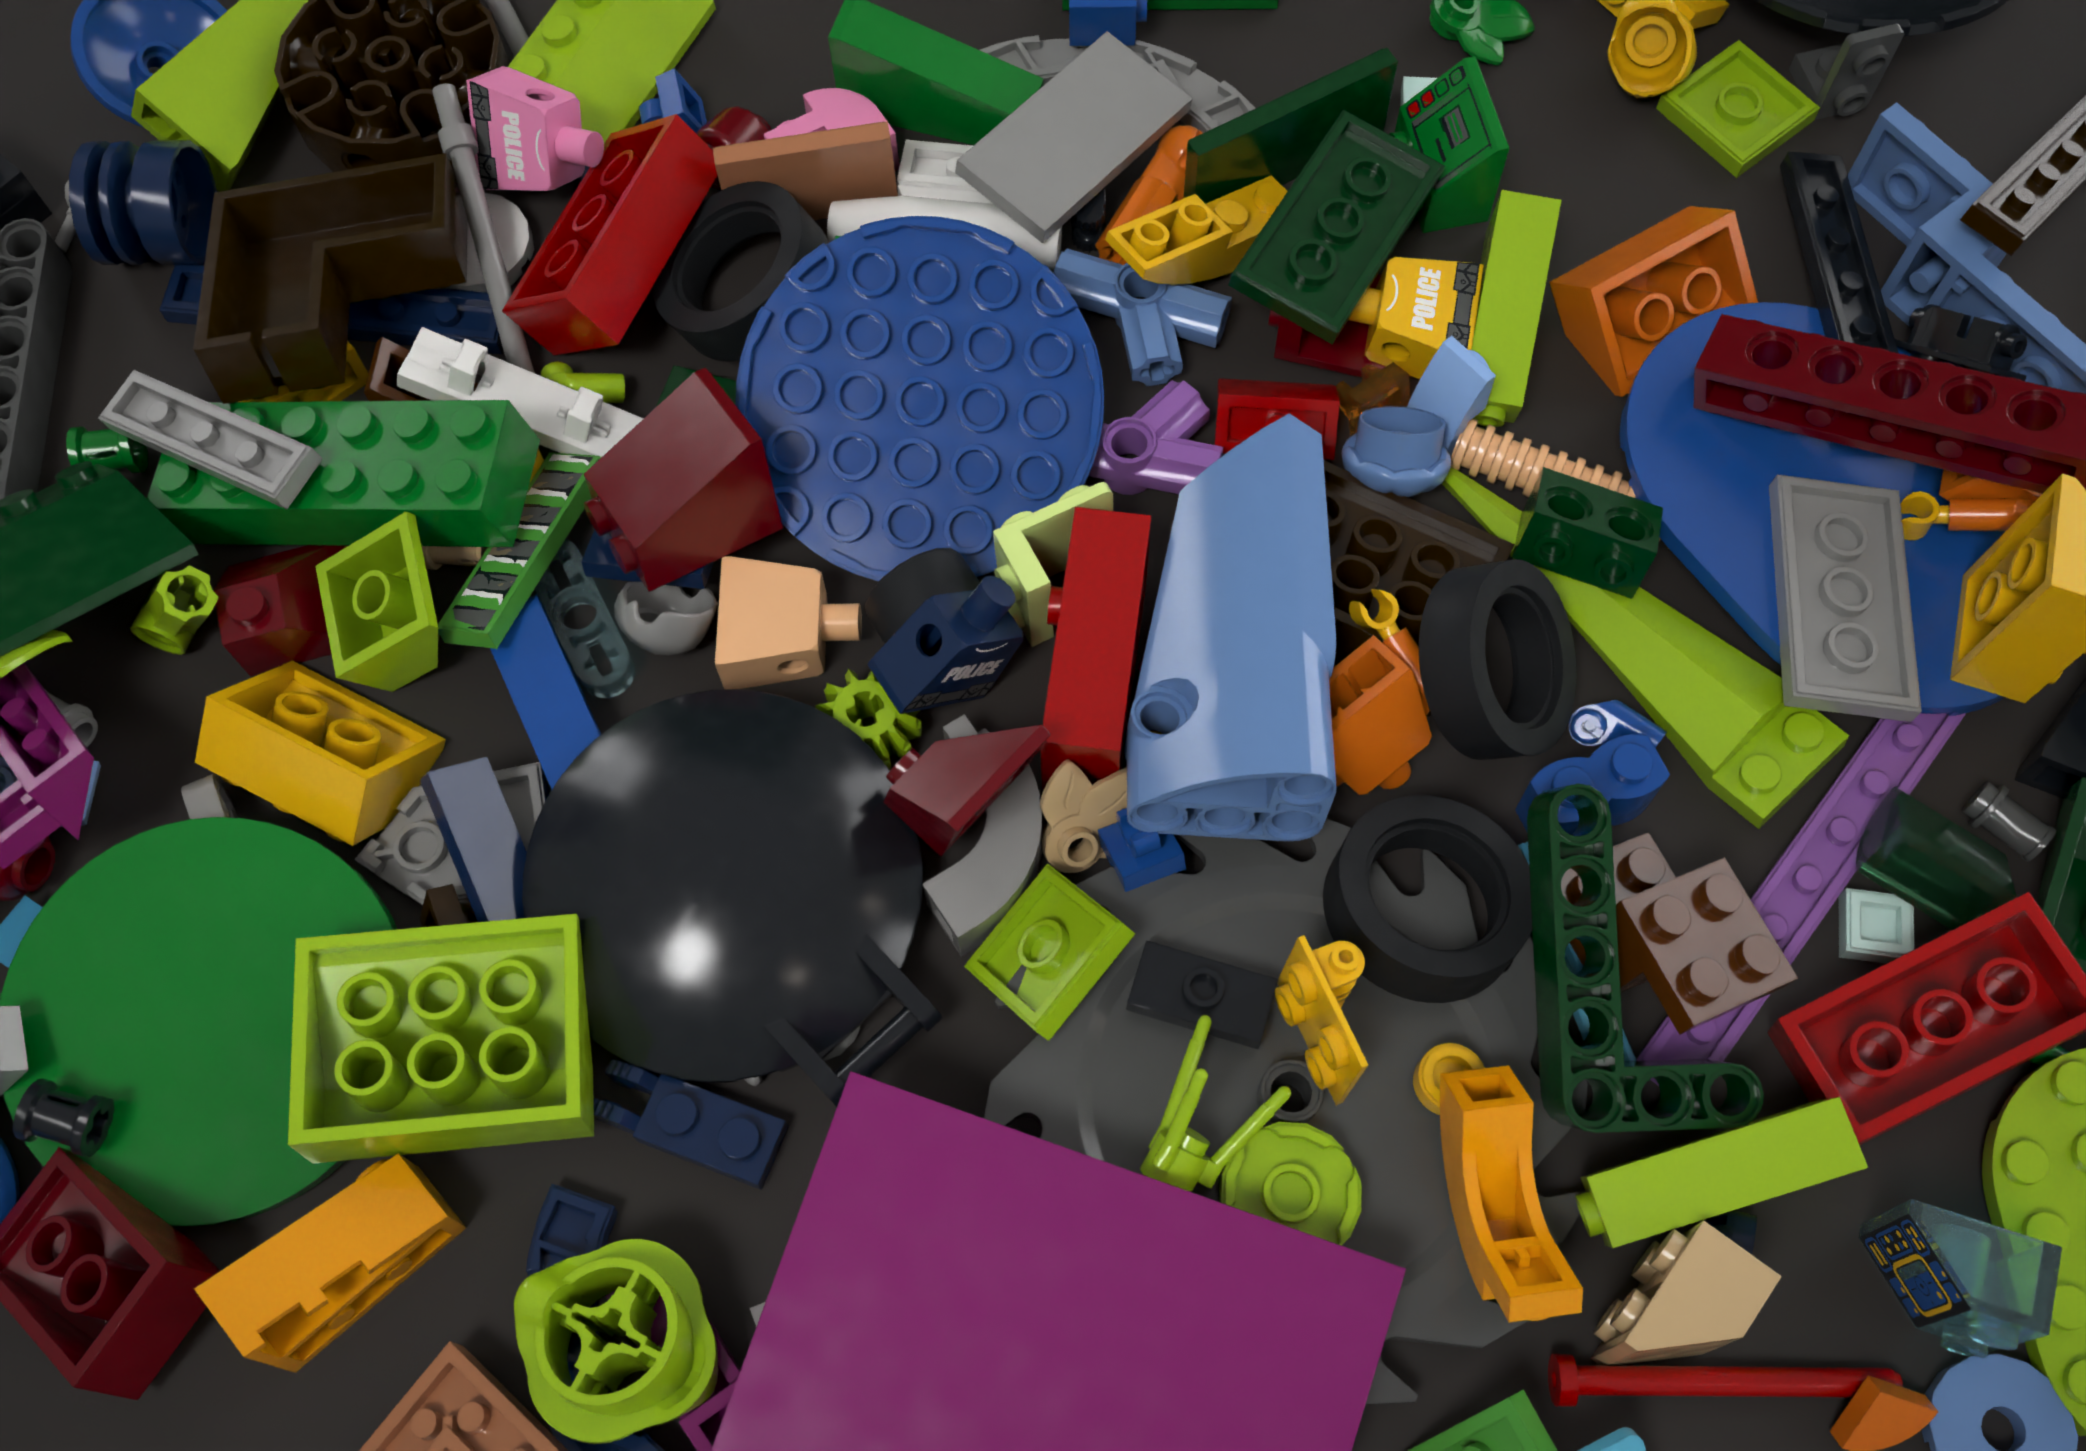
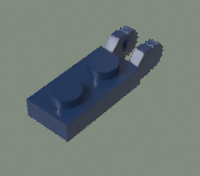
(696, 1125)

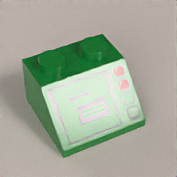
(1460, 129)

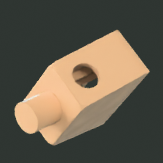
(776, 623)

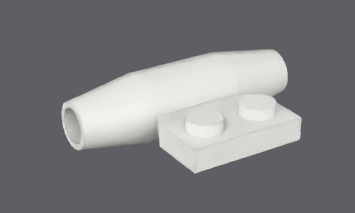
(932, 188)

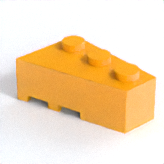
(331, 1265)

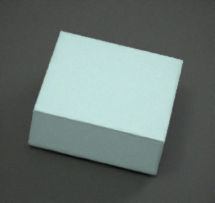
(1874, 926)

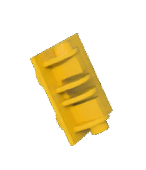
(1312, 997)

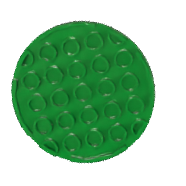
(174, 996)

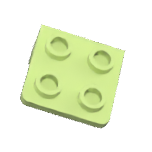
(1036, 547)

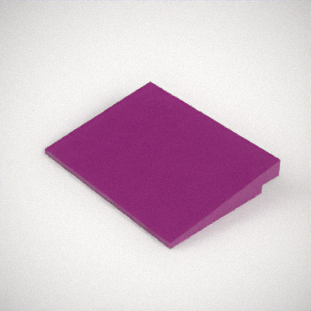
(1044, 1301)

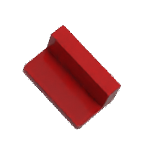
(1254, 404)

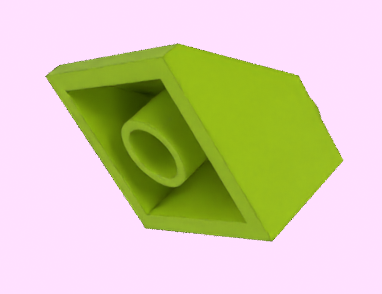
(380, 607)

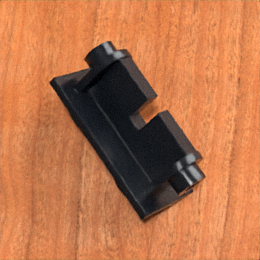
(1987, 348)

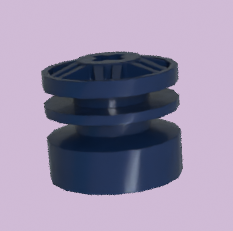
(142, 201)

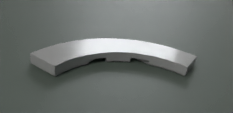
(1211, 103)

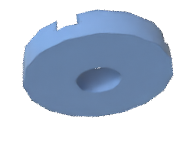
(2005, 1385)

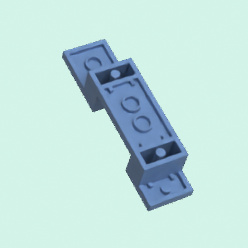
(1920, 195)

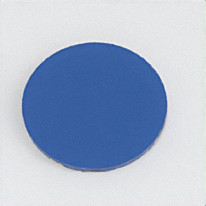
(919, 392)

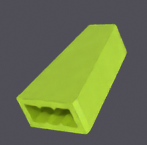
(220, 86)
(1511, 296)
(1720, 1173)

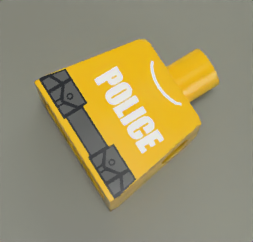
(1418, 309)

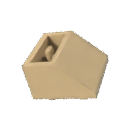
(1690, 1299)

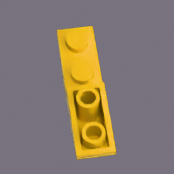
(1197, 239)

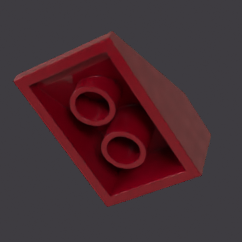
(98, 1278)

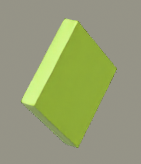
(1737, 108)
(1060, 940)

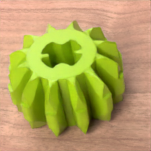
(869, 699)

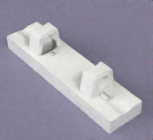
(557, 414)

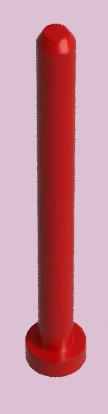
(1570, 1380)

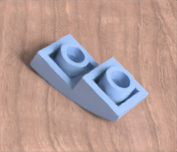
(1454, 388)

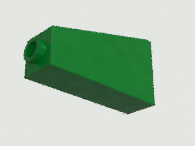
(922, 75)

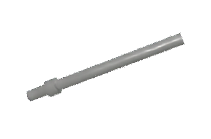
(460, 145)

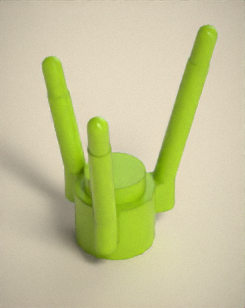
(1177, 1150)

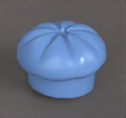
(1398, 451)

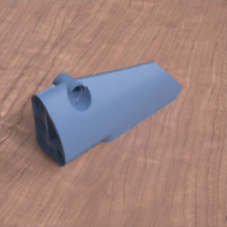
(1241, 652)

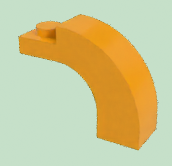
(1495, 1196)

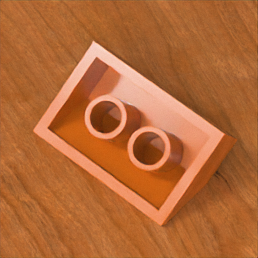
(1650, 286)

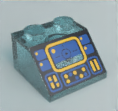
(1964, 1276)

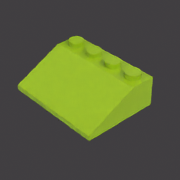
(440, 1039)

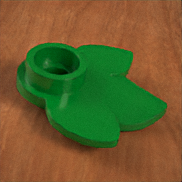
(1481, 25)

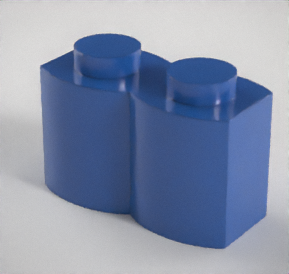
(1622, 769)

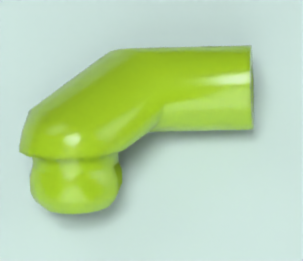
(607, 384)

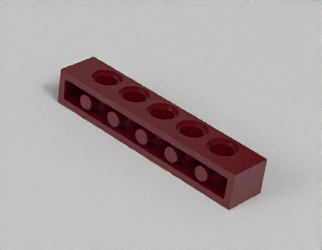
(1893, 404)

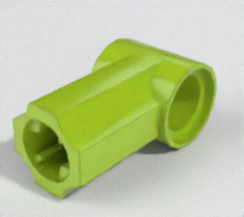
(175, 610)

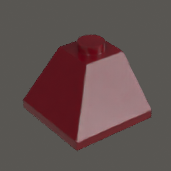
(274, 609)
(958, 781)

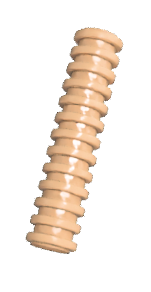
(1520, 463)

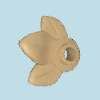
(1078, 811)

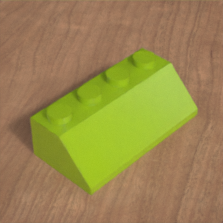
(611, 53)

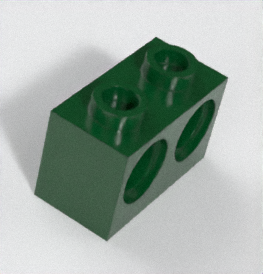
(1588, 533)

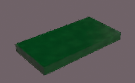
(1287, 130)
(1336, 226)

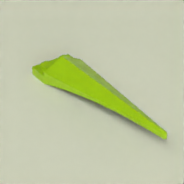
(1705, 693)

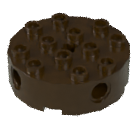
(367, 69)

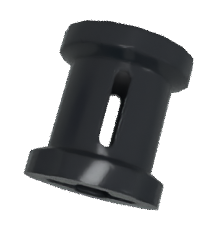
(63, 1118)

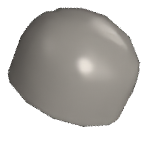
(665, 618)

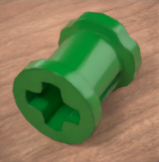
(106, 449)

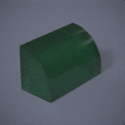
(1932, 862)

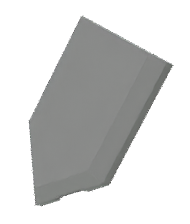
(413, 851)

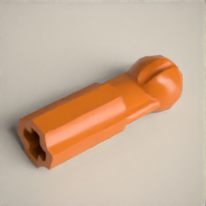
(1156, 188)

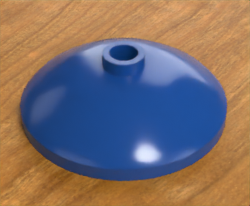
(122, 39)

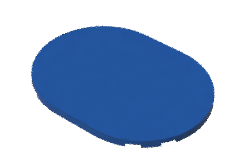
(1716, 500)

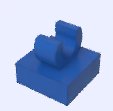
(674, 98)
(1139, 855)

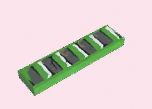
(509, 575)

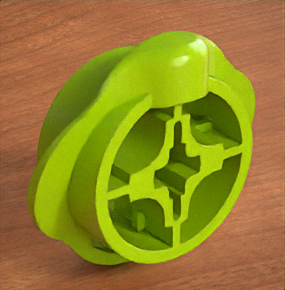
(557, 1304)

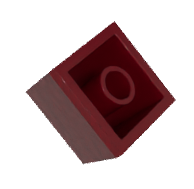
(683, 486)

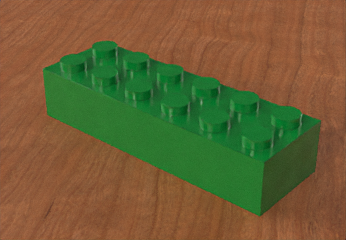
(445, 461)

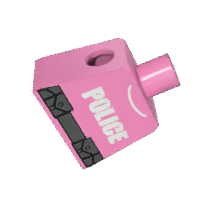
(528, 132)

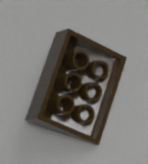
(1393, 548)

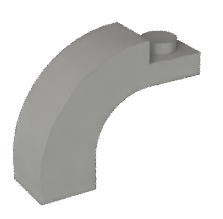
(990, 879)

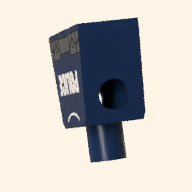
(950, 648)

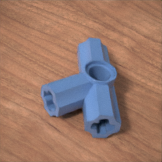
(1146, 324)

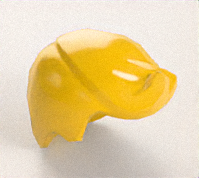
(1651, 47)

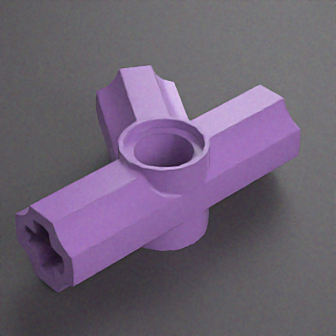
(1161, 441)

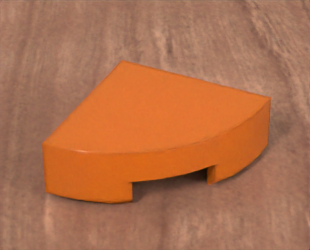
(1881, 1416)

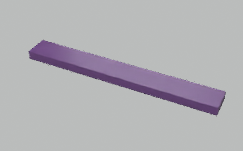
(1818, 865)

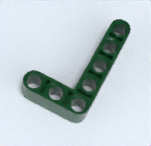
(1596, 990)

